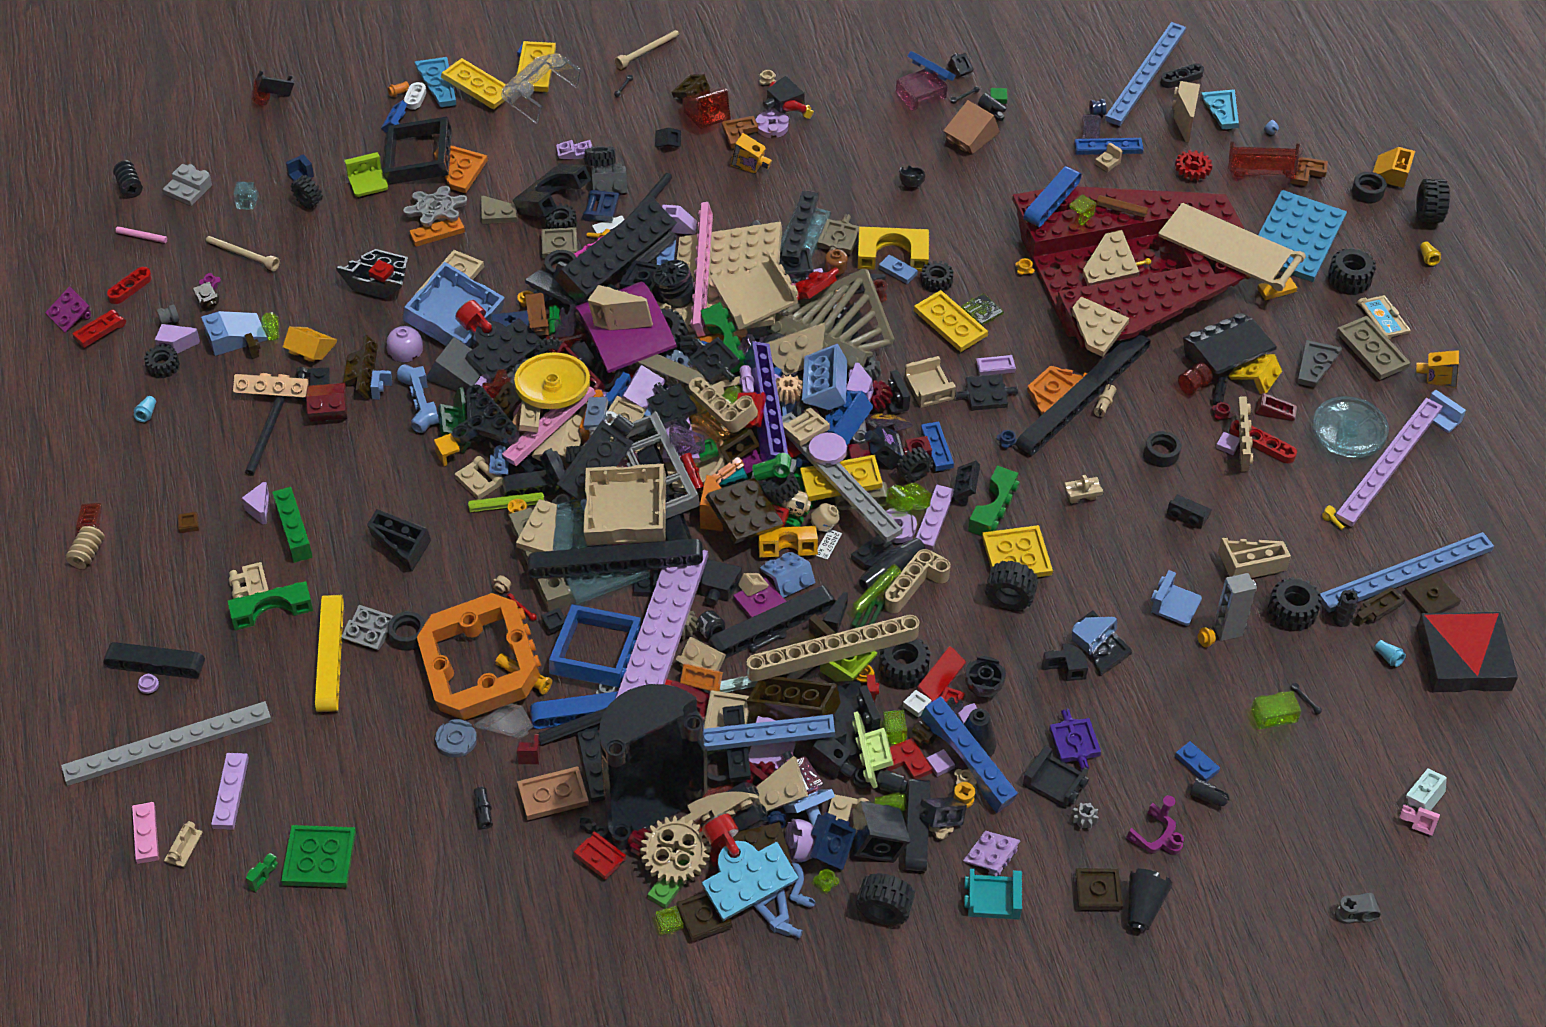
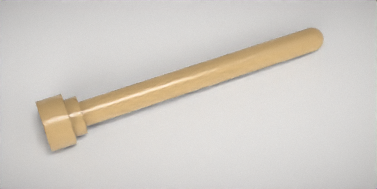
(622, 61)
(270, 262)

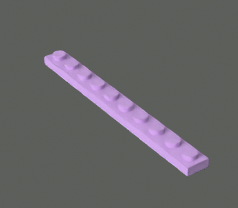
(1388, 462)

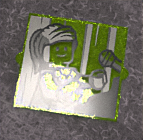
(982, 309)

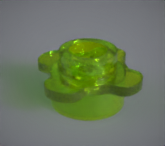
(826, 874)

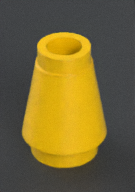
(1430, 254)

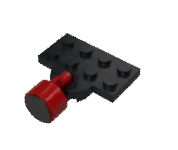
(495, 344)

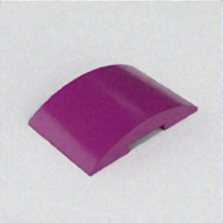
(630, 345)

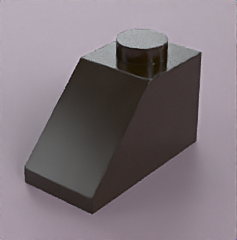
(738, 445)

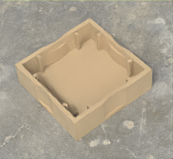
(625, 504)

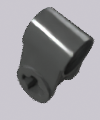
(1360, 907)

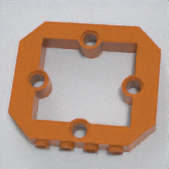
(470, 619)

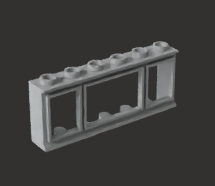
(679, 504)

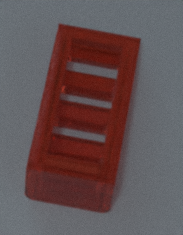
(83, 518)

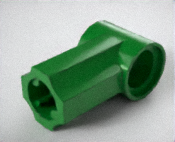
(773, 467)

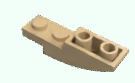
(713, 805)

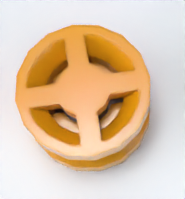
(516, 505)
(960, 789)

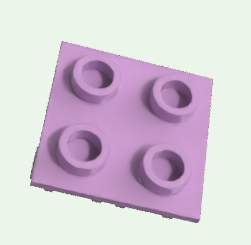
(992, 852)

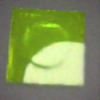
(669, 919)

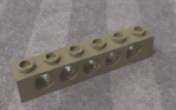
(553, 589)

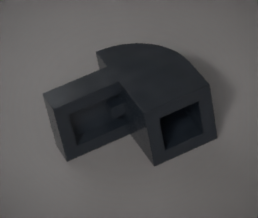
(1070, 659)

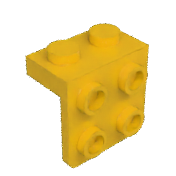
(1262, 370)

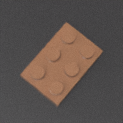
(552, 793)

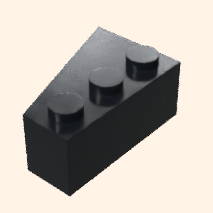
(399, 537)

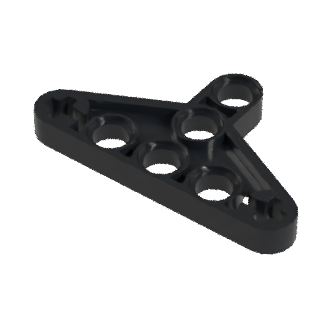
(489, 424)

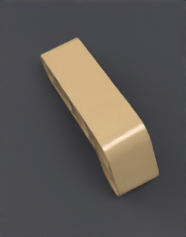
(731, 416)
(922, 566)

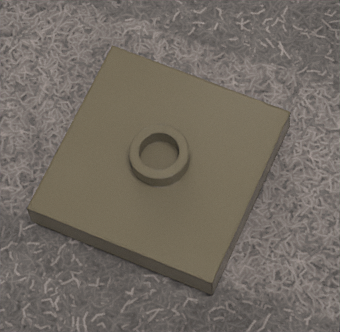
(559, 240)

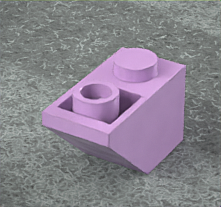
(685, 222)
(177, 337)
(860, 381)

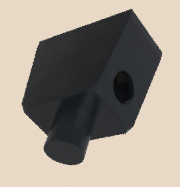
(719, 581)
(831, 758)

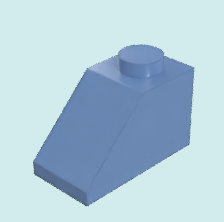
(1093, 632)

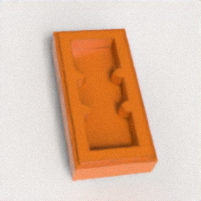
(701, 677)

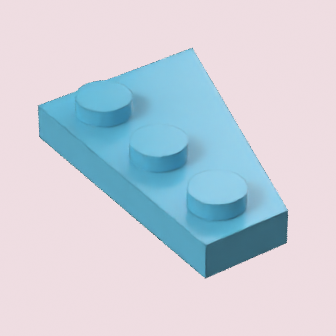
(1223, 107)

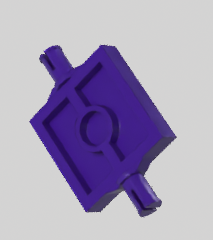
(1075, 739)

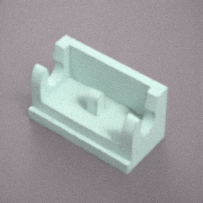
(1427, 790)

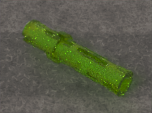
(883, 582)

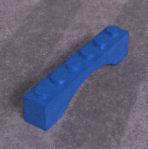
(992, 782)

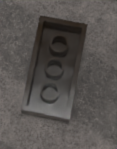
(792, 699)

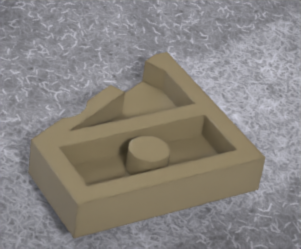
(497, 211)

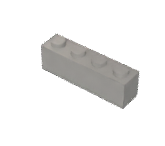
(1234, 606)

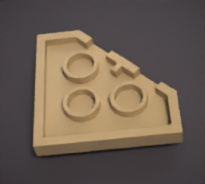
(1110, 261)
(1098, 325)

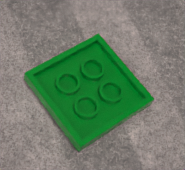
(319, 856)

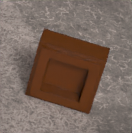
(188, 522)

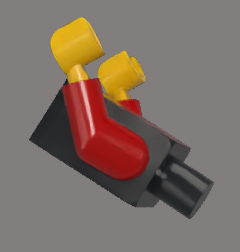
(786, 97)

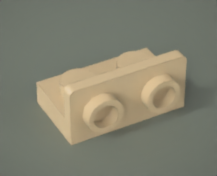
(701, 655)

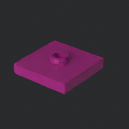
(759, 601)

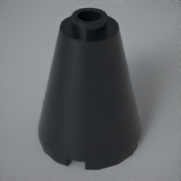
(981, 728)
(1146, 897)

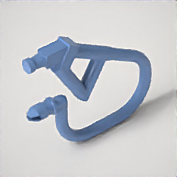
(780, 923)

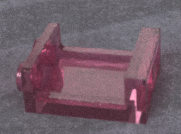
(920, 86)

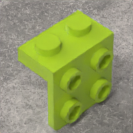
(366, 174)

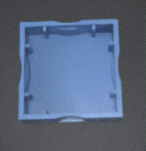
(436, 305)

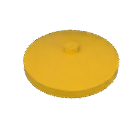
(552, 380)

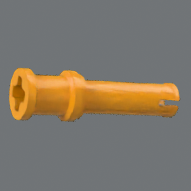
(542, 684)

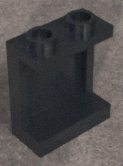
(1055, 779)

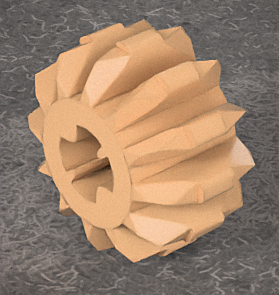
(789, 389)

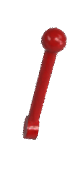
(532, 616)

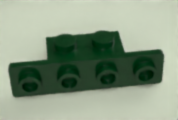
(453, 416)

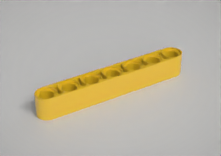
(329, 653)

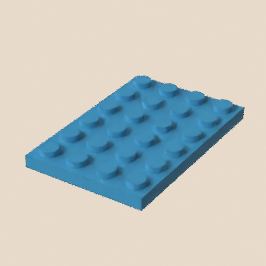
(1303, 227)

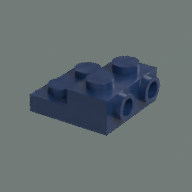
(832, 840)

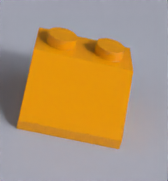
(308, 343)

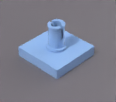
(810, 804)

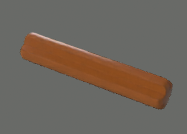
(1122, 206)

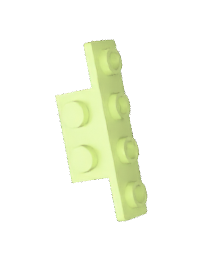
(875, 749)

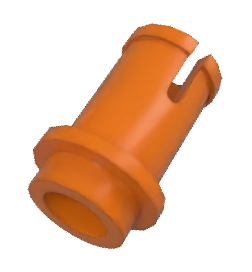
(395, 90)

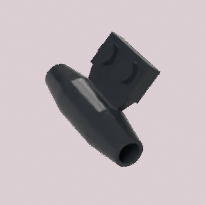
(879, 557)

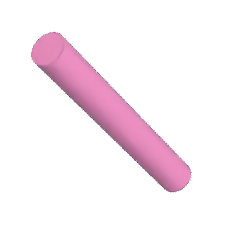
(139, 234)

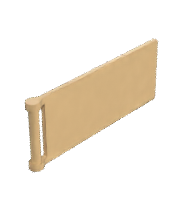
(1230, 245)

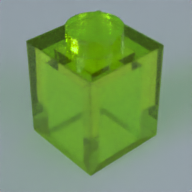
(895, 726)

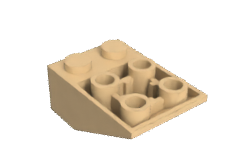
(618, 309)

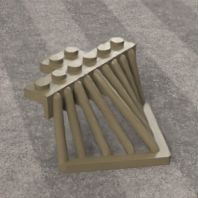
(854, 352)

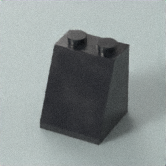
(879, 831)

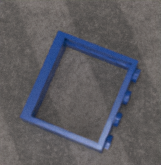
(586, 671)

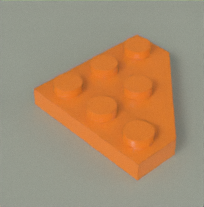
(463, 168)

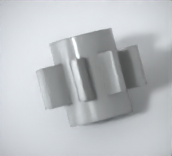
(1085, 815)

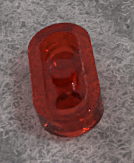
(259, 97)

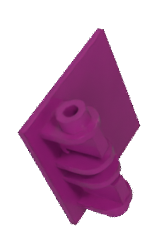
(68, 309)

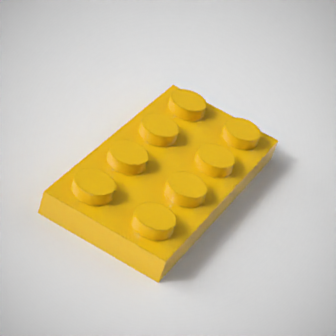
(529, 52)
(475, 82)
(950, 321)
(862, 469)

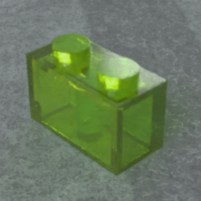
(1276, 710)

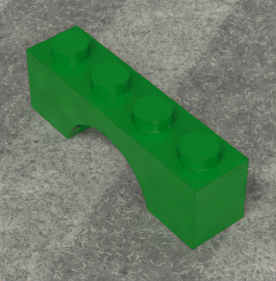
(717, 322)
(987, 517)
(292, 524)
(247, 609)

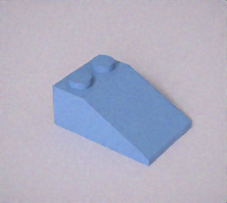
(228, 329)

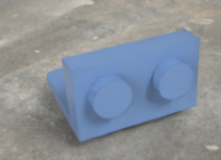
(789, 573)
(1174, 601)

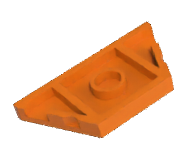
(1052, 386)

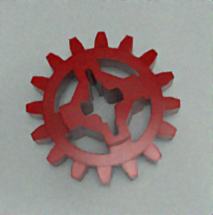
(1193, 165)

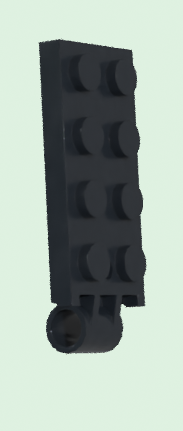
(597, 452)

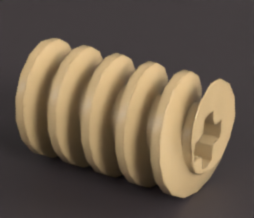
(84, 547)

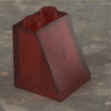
(708, 107)

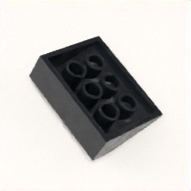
(1228, 343)

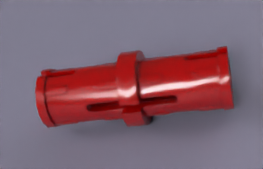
(692, 471)

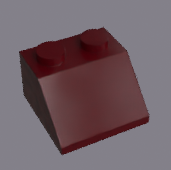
(326, 402)

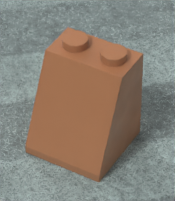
(971, 128)

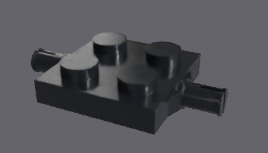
(714, 360)
(986, 392)
(672, 405)

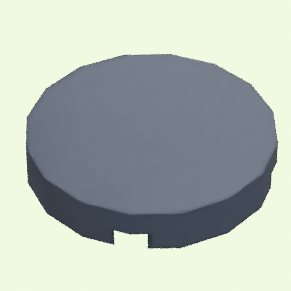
(456, 738)

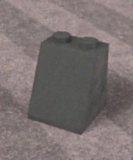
(453, 369)

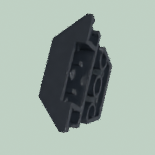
(358, 277)

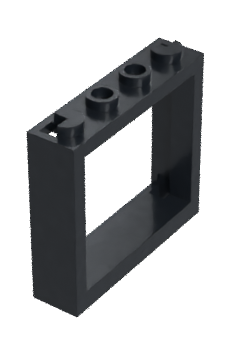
(421, 170)

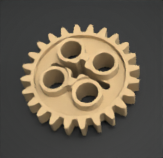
(670, 868)

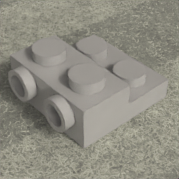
(188, 184)

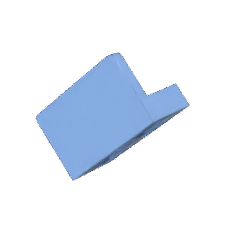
(1451, 412)

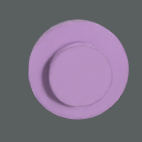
(148, 683)

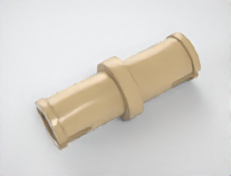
(1105, 400)

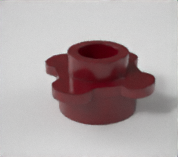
(1222, 411)

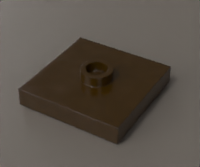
(1432, 595)
(1098, 889)
(701, 917)

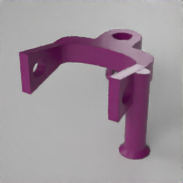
(1169, 841)

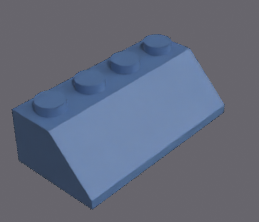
(825, 378)

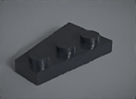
(1110, 652)

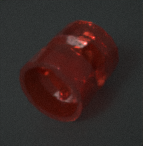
(1195, 378)

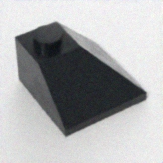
(641, 272)

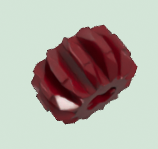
(881, 395)

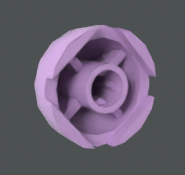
(404, 344)
(799, 840)

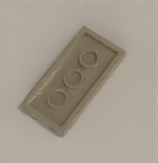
(1373, 347)

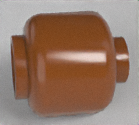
(836, 258)

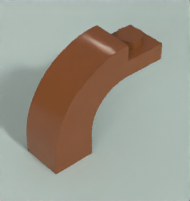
(537, 314)

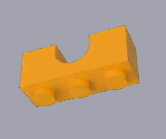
(802, 539)

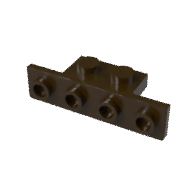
(360, 367)

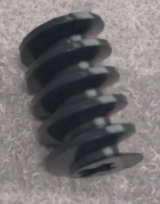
(127, 179)

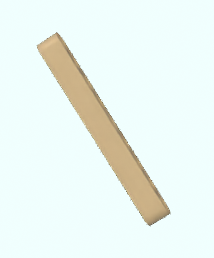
(832, 647)

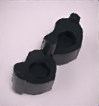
(589, 826)

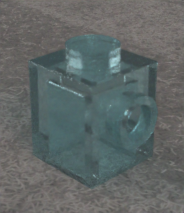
(245, 195)

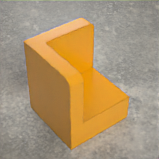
(445, 446)

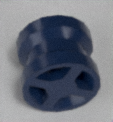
(1097, 107)

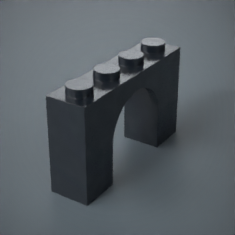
(537, 198)

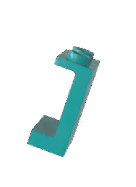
(994, 896)

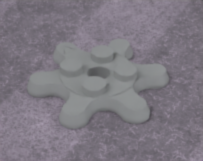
(435, 206)

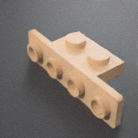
(269, 385)

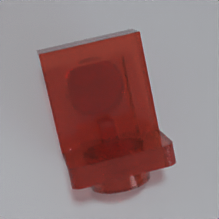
(494, 388)

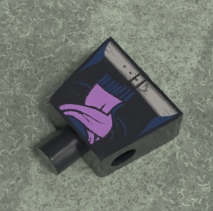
(885, 445)

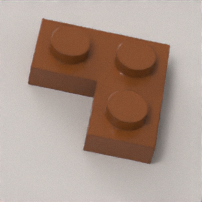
(734, 128)
(1310, 167)

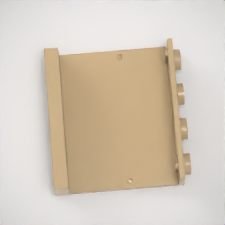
(756, 292)

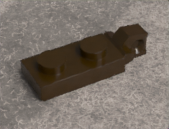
(1379, 606)

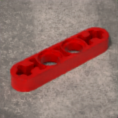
(1265, 438)

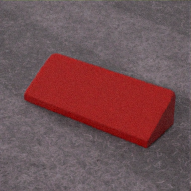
(941, 674)

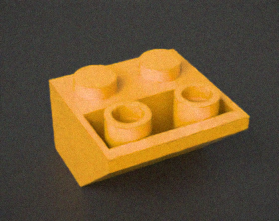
(1394, 165)

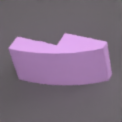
(569, 150)

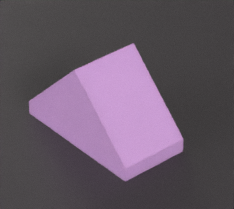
(257, 502)

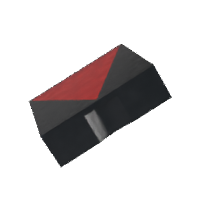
(1467, 652)

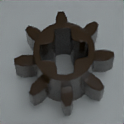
(923, 734)

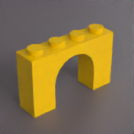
(874, 238)

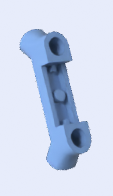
(417, 380)

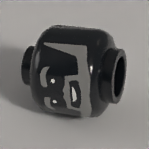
(709, 624)

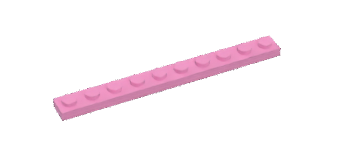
(702, 271)

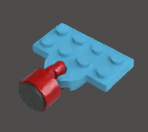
(744, 872)

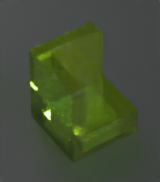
(1085, 207)

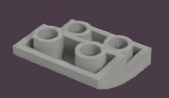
(367, 627)

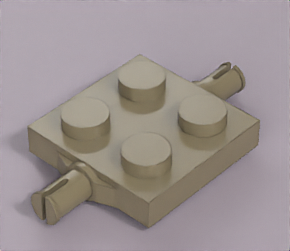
(839, 235)

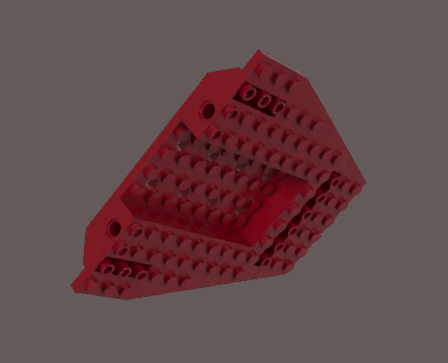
(1164, 287)

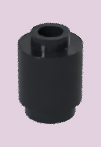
(891, 781)

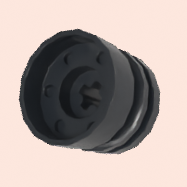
(674, 283)

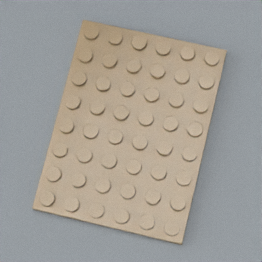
(730, 255)

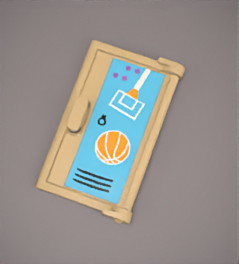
(1384, 316)

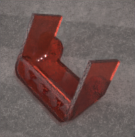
(1265, 161)

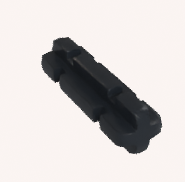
(1220, 390)

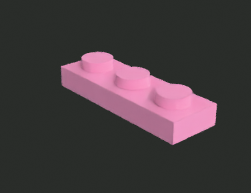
(145, 833)

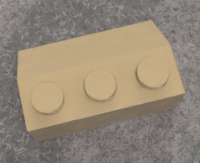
(566, 435)

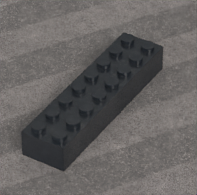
(615, 251)

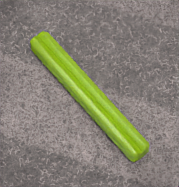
(502, 502)

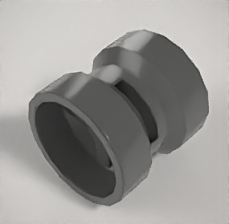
(168, 315)

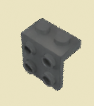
(610, 178)

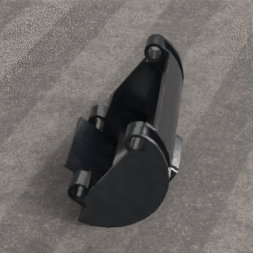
(650, 758)

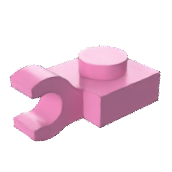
(1422, 820)

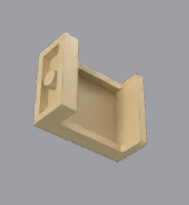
(929, 382)

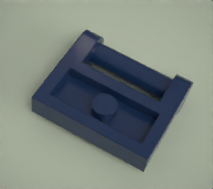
(606, 207)

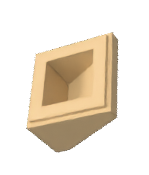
(752, 583)

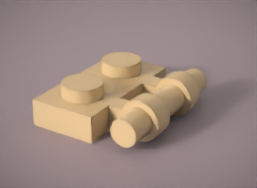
(254, 579)

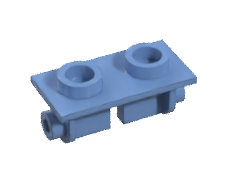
(498, 464)

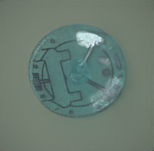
(1350, 426)

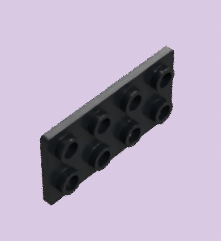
(546, 283)
(856, 699)

